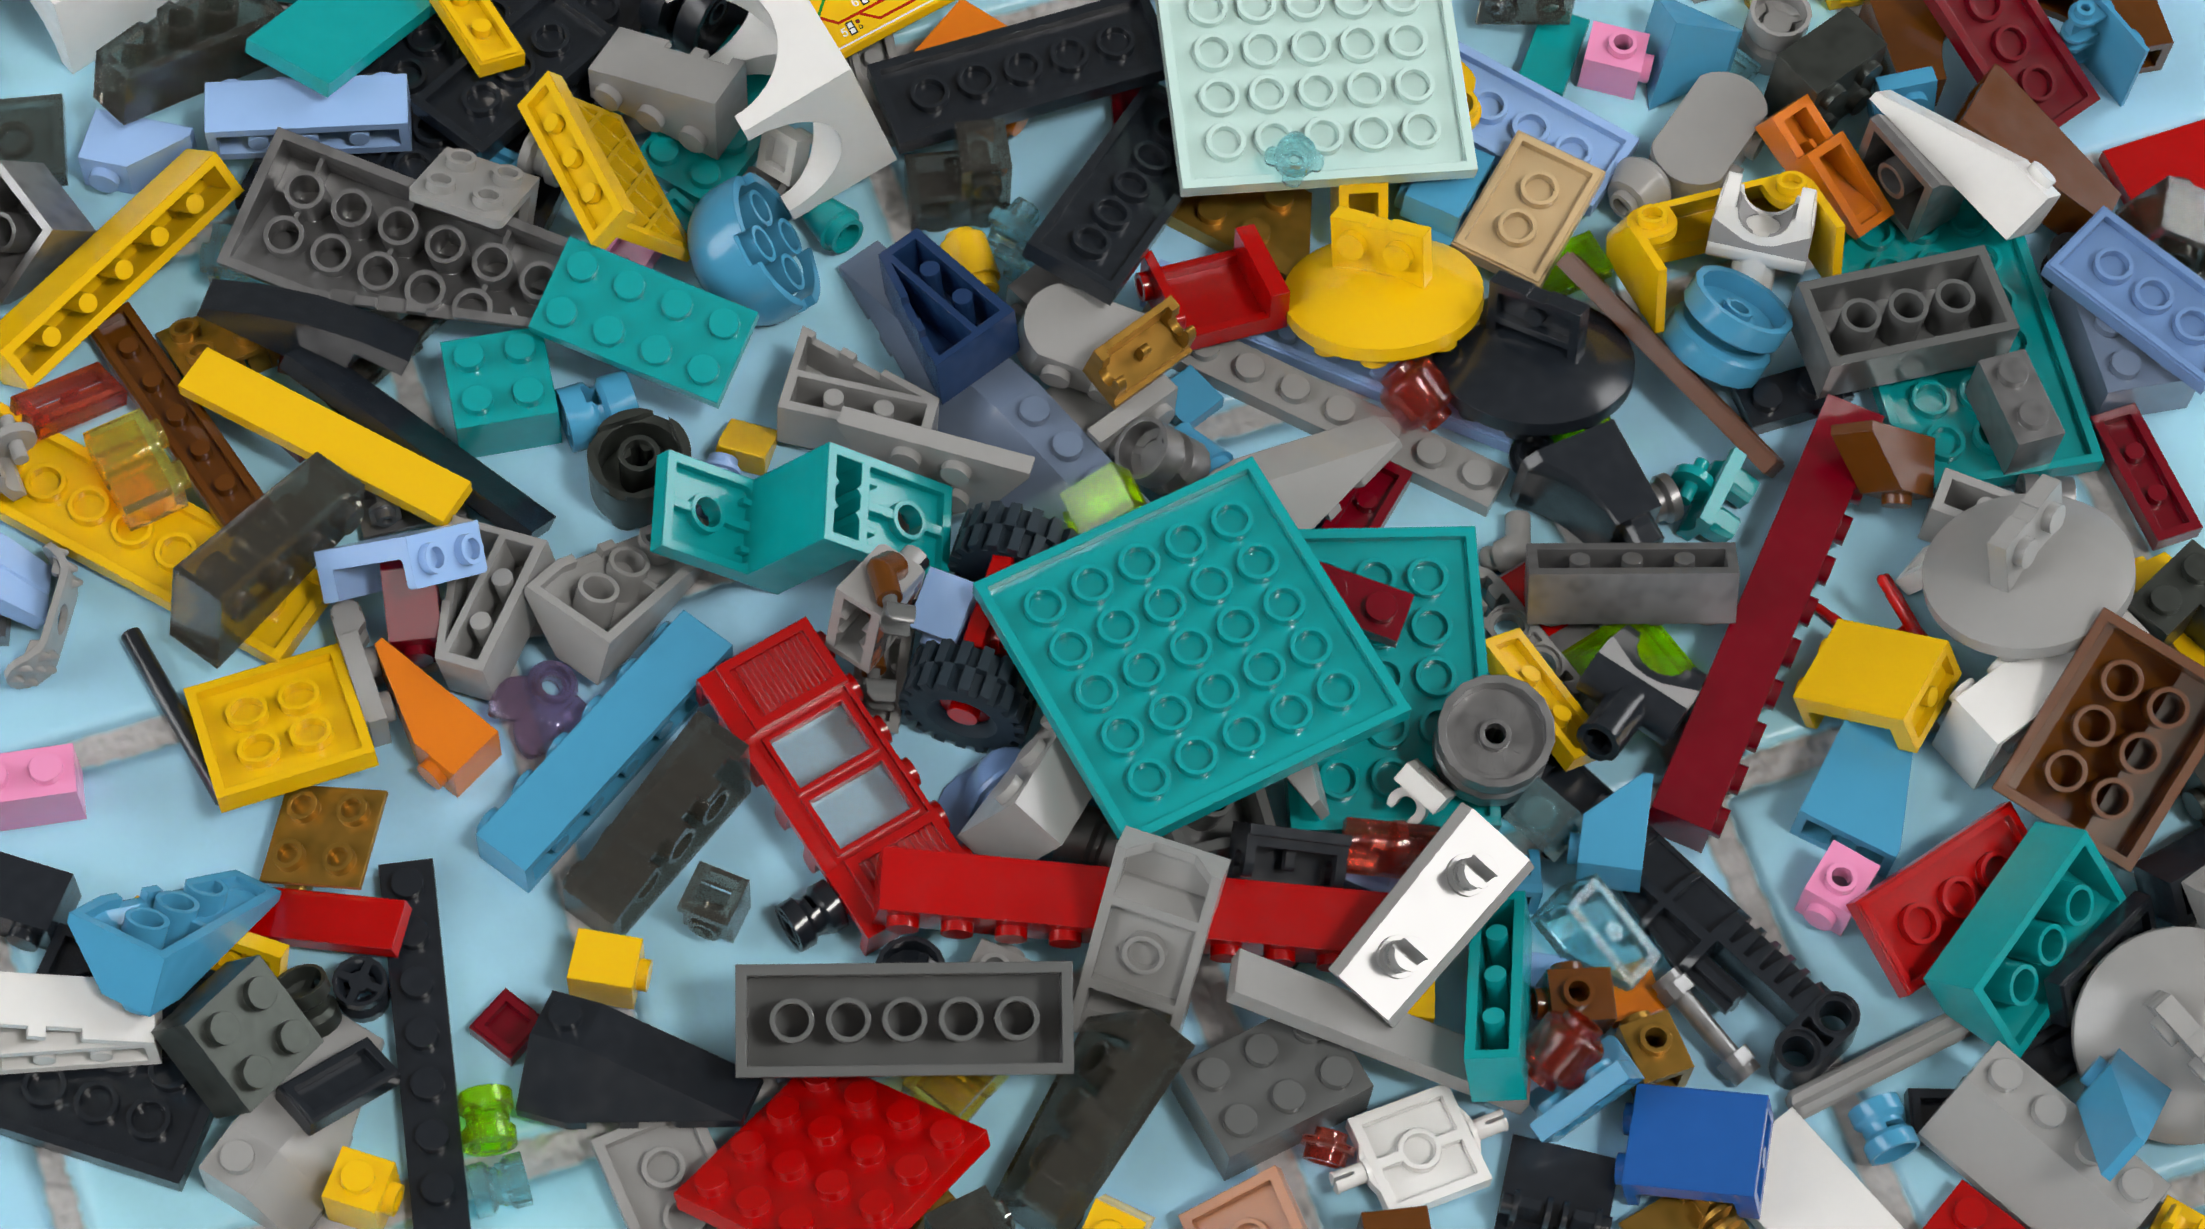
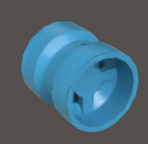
(1884, 1128)

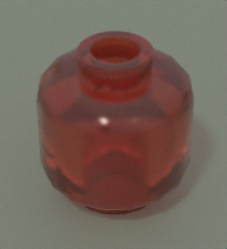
(1416, 394)
(1563, 1049)

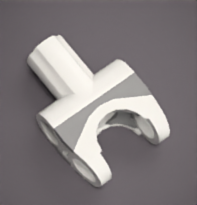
(1760, 239)

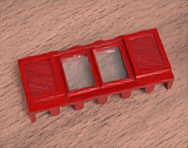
(825, 764)

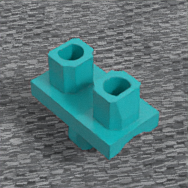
(1705, 490)

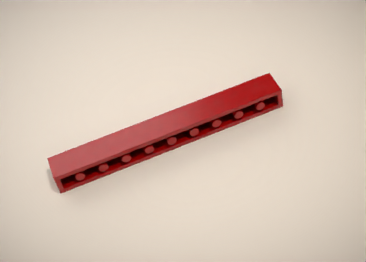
(1062, 901)

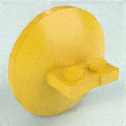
(1382, 292)

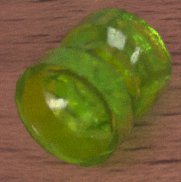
(487, 1120)

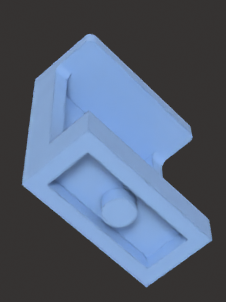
(427, 557)

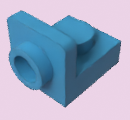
(1916, 85)

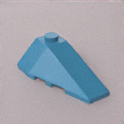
(165, 941)

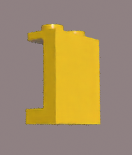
(1879, 680)

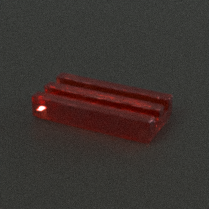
(74, 405)

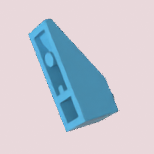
(2119, 1109)

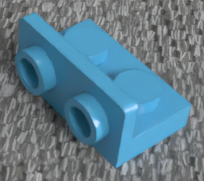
(1604, 1082)

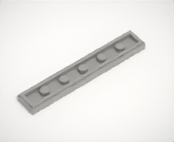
(1349, 1022)

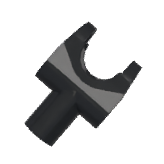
(1631, 698)

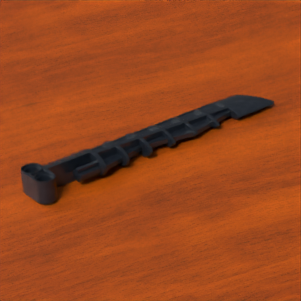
(1699, 924)

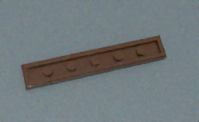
(1682, 376)
(193, 437)

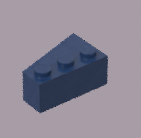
(946, 314)

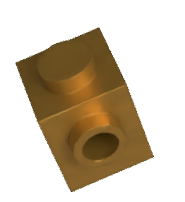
(1655, 1048)

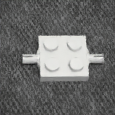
(1419, 1150)

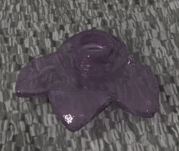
(535, 713)

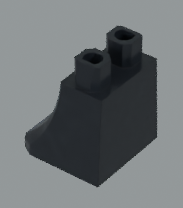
(1590, 488)

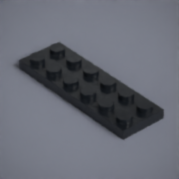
(1018, 70)
(1114, 203)

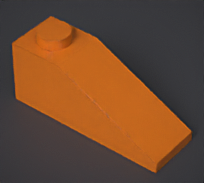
(444, 733)

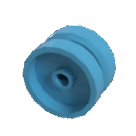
(1727, 327)

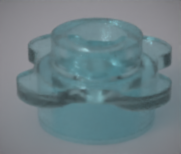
(1294, 145)

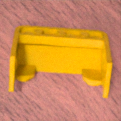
(1682, 227)

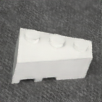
(69, 1026)

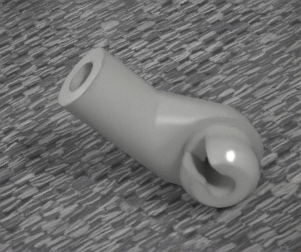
(1511, 548)

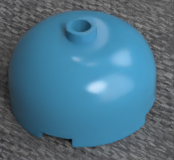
(746, 250)

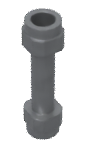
(1736, 1062)

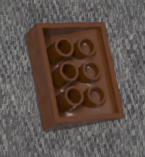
(2112, 740)

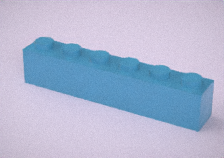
(601, 753)

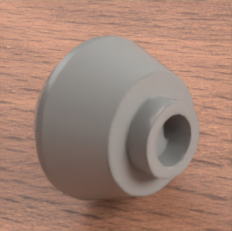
(1637, 183)

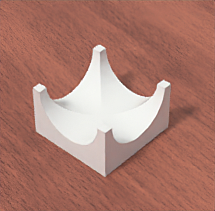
(807, 85)

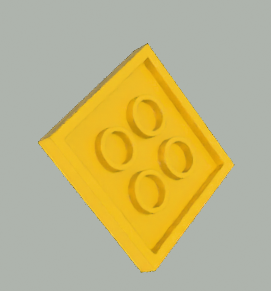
(280, 727)

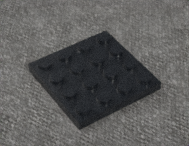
(115, 1117)

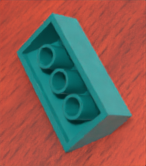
(2020, 931)

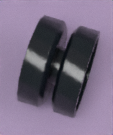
(692, 22)

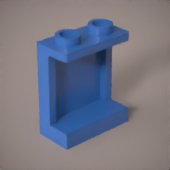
(1696, 1146)

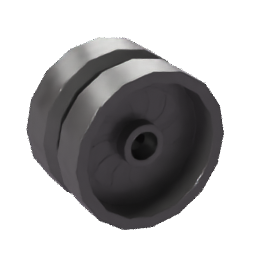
(1478, 716)

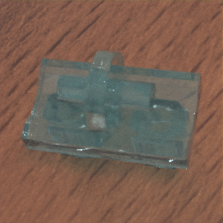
(1010, 234)

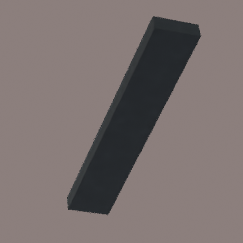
(380, 413)

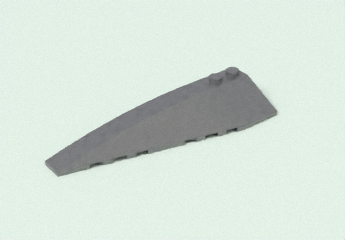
(354, 236)

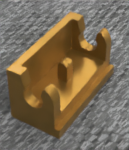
(1140, 353)

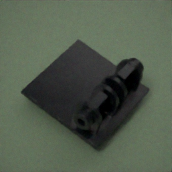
(1555, 1187)

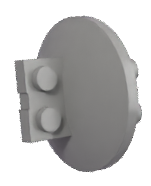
(2027, 573)
(2152, 1007)

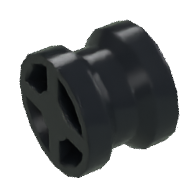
(357, 977)

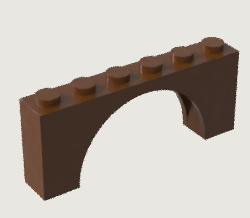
(1918, 39)

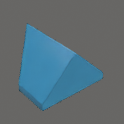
(1685, 48)

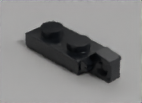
(1781, 401)

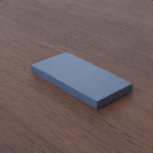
(2136, 292)

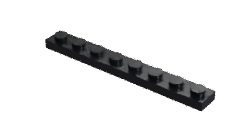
(426, 1054)

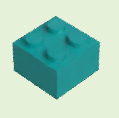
(501, 392)

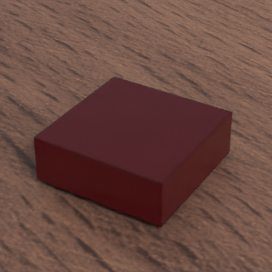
(505, 1026)

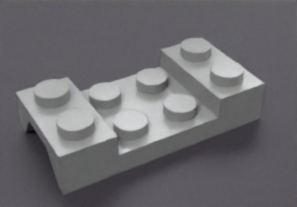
(1150, 929)

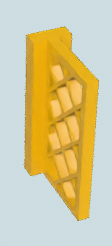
(601, 170)

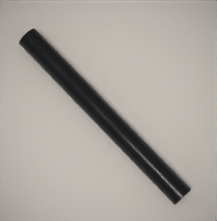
(168, 701)

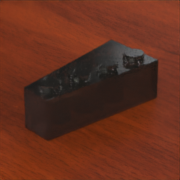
(261, 557)
(1091, 1117)

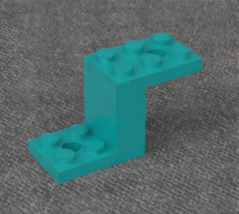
(795, 517)

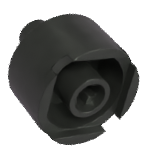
(624, 464)

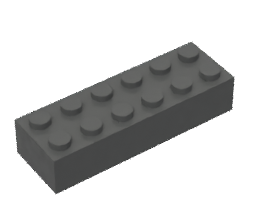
(904, 1019)

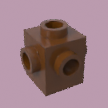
(1581, 988)

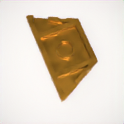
(1279, 216)

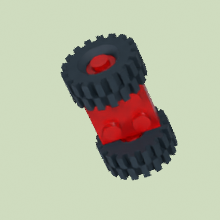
(974, 688)

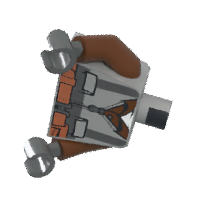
(874, 609)

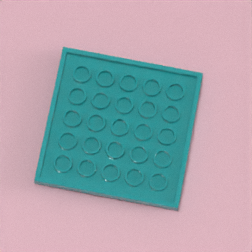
(1190, 652)

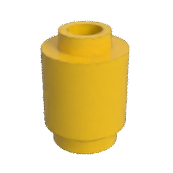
(974, 253)

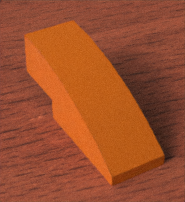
(1807, 145)

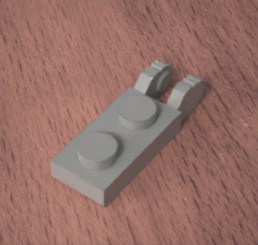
(362, 668)

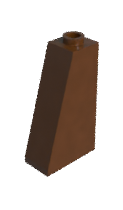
(2010, 118)

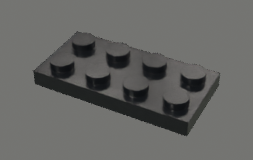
(484, 110)

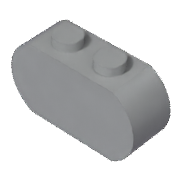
(1710, 133)
(1062, 332)

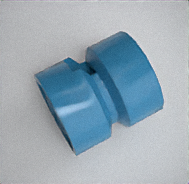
(586, 407)

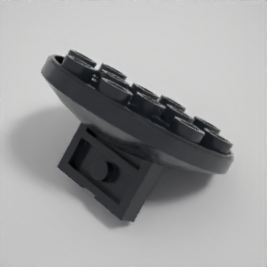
(1538, 363)

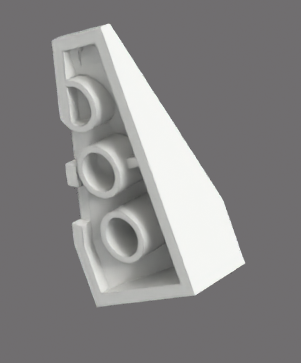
(1994, 180)

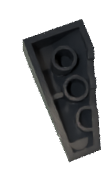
(610, 1068)

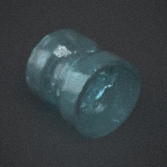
(499, 1185)

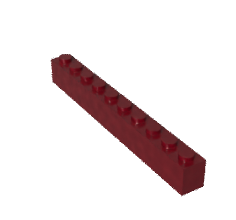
(1761, 639)

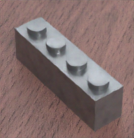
(1631, 583)

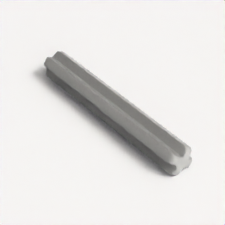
(1875, 1065)

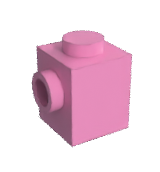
(1615, 60)
(1835, 882)

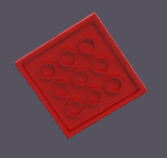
(833, 1160)

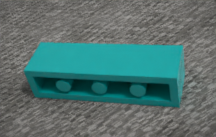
(1499, 1004)

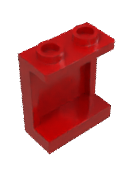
(1221, 293)

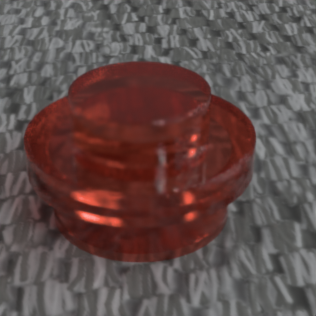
(1327, 1148)

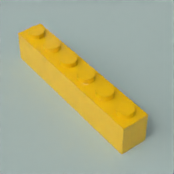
(113, 265)

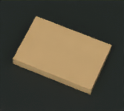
(1528, 210)

